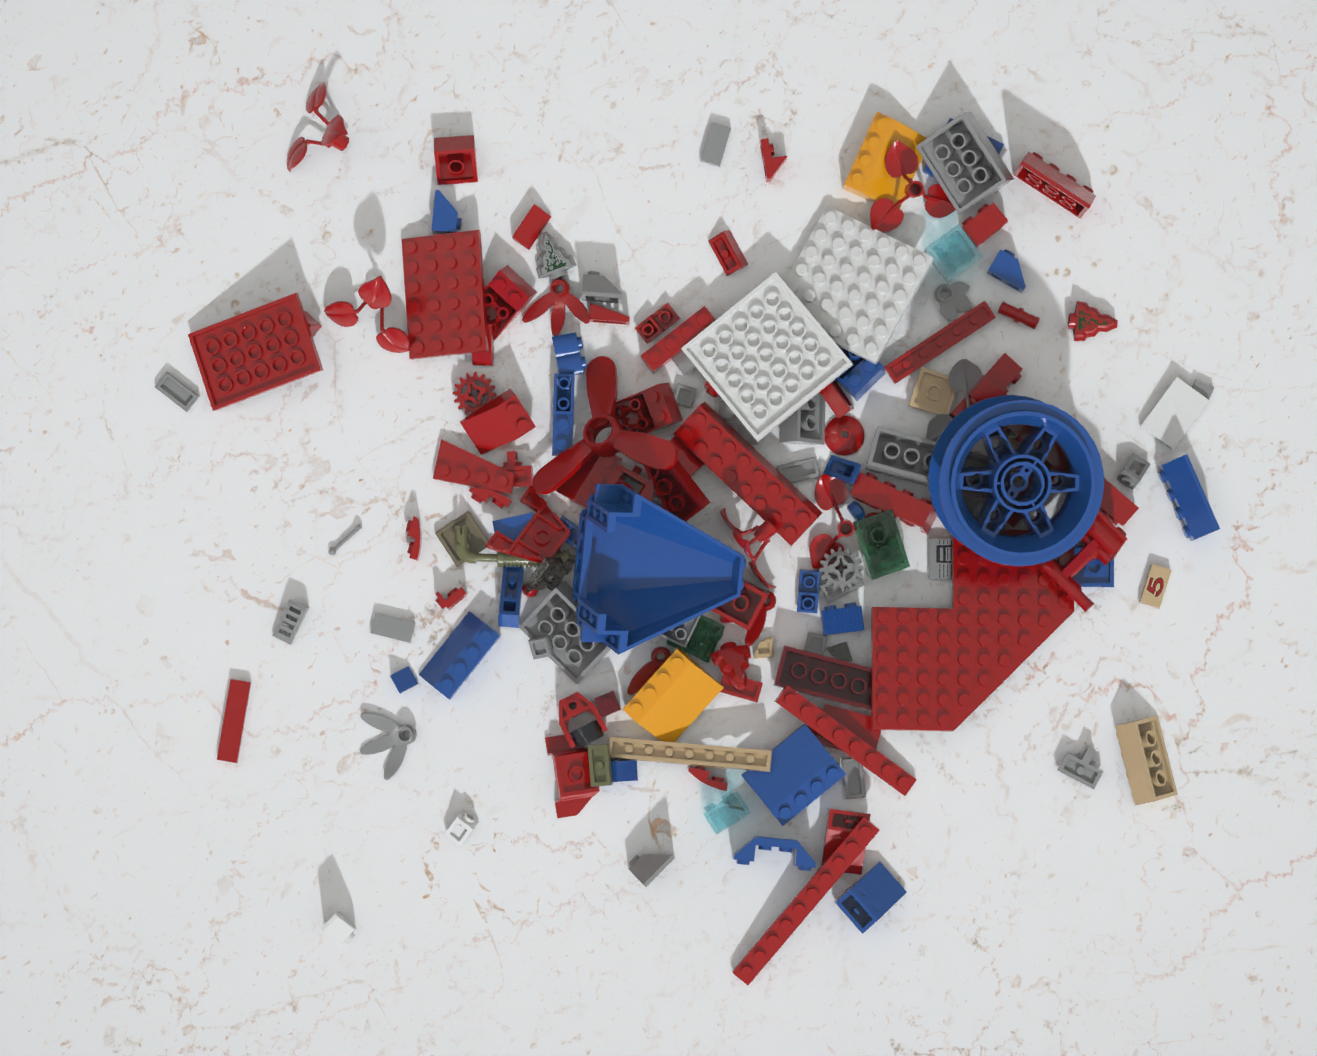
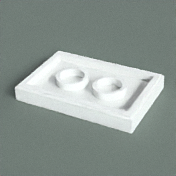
(1174, 413)

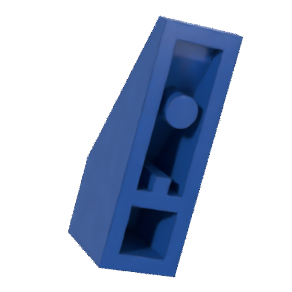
(510, 596)

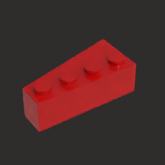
(678, 491)
(903, 504)

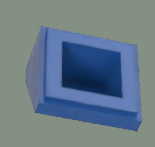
(404, 679)

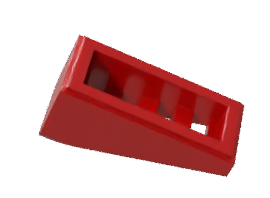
(604, 315)

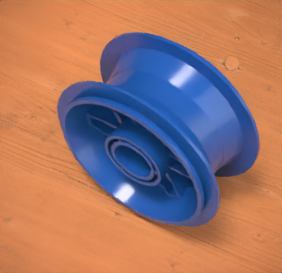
(1047, 537)

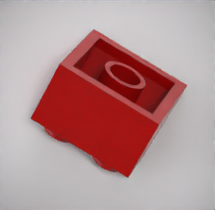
(455, 159)

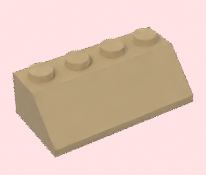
(1146, 760)

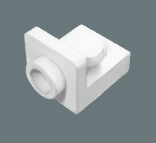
(461, 827)

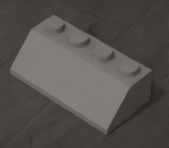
(805, 424)

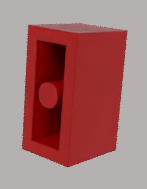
(984, 224)

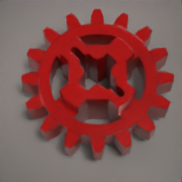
(484, 390)

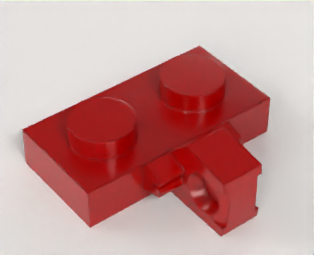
(524, 474)

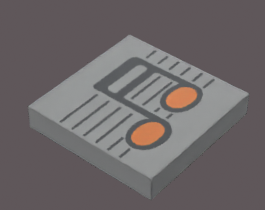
(940, 559)

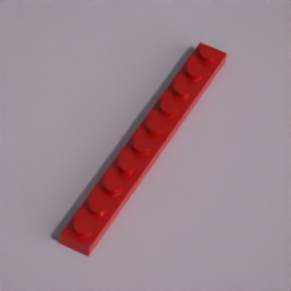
(805, 900)

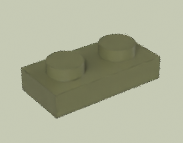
(600, 765)

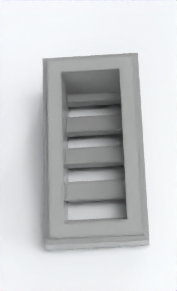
(290, 604)

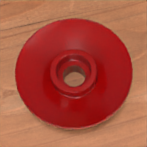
(840, 445)

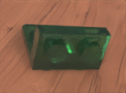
(703, 639)

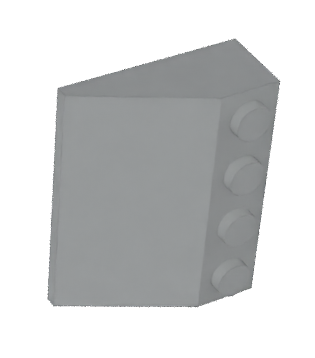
(964, 162)
(558, 619)

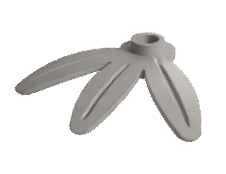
(395, 738)

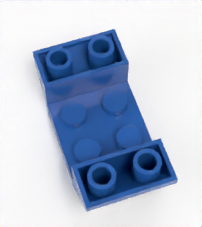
(801, 857)

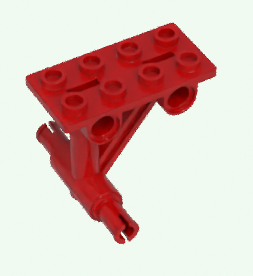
(1099, 542)

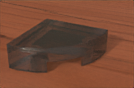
(840, 652)

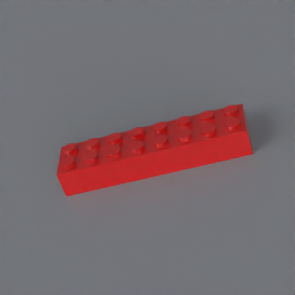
(747, 473)

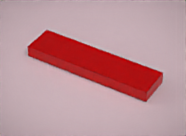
(234, 721)

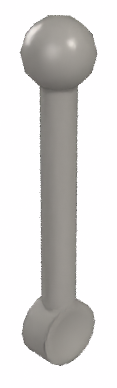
(332, 551)

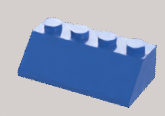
(1188, 498)
(459, 655)

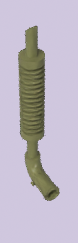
(502, 559)

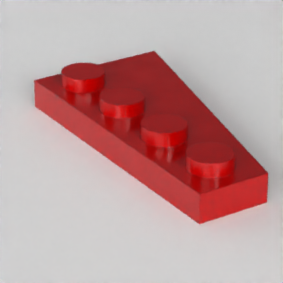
(467, 469)

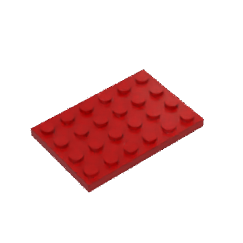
(445, 294)
(255, 352)

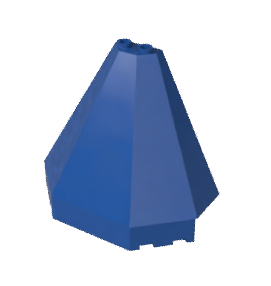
(645, 569)

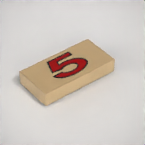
(1155, 586)

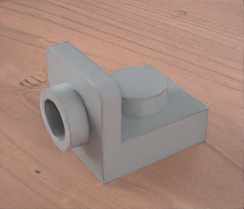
(1133, 471)

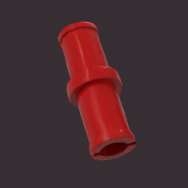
(1018, 315)

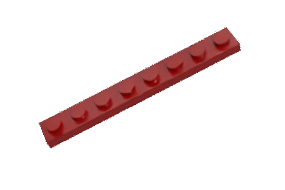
(845, 740)

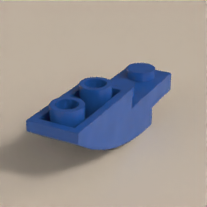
(563, 412)

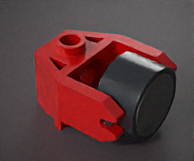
(586, 733)

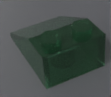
(880, 544)

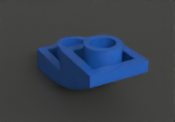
(808, 591)

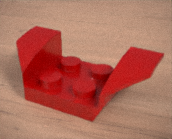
(571, 776)

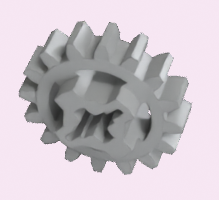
(849, 568)

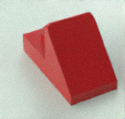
(770, 164)

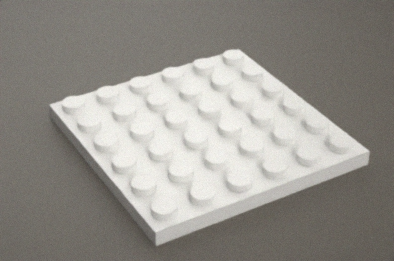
(856, 282)
(766, 356)

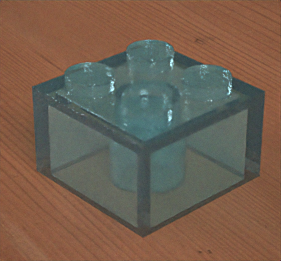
(953, 253)

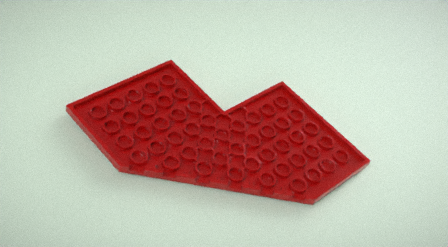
(945, 662)

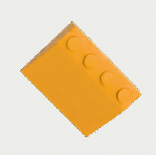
(868, 174)
(673, 697)

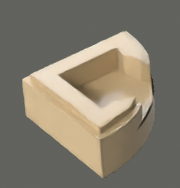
(764, 649)

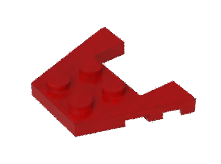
(539, 538)

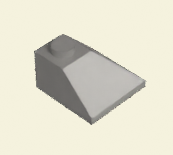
(599, 289)
(649, 866)

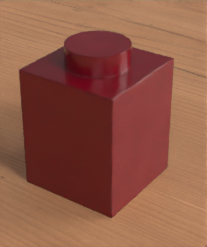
(607, 704)

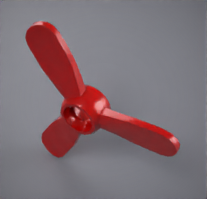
(639, 447)

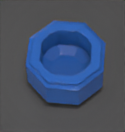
(856, 510)

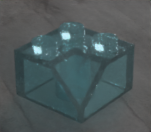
(726, 812)

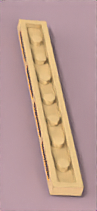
(690, 754)

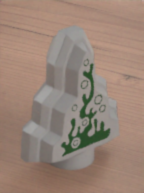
(553, 259)

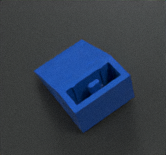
(860, 375)
(870, 897)

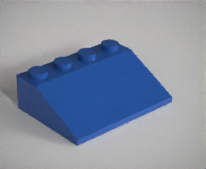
(797, 776)

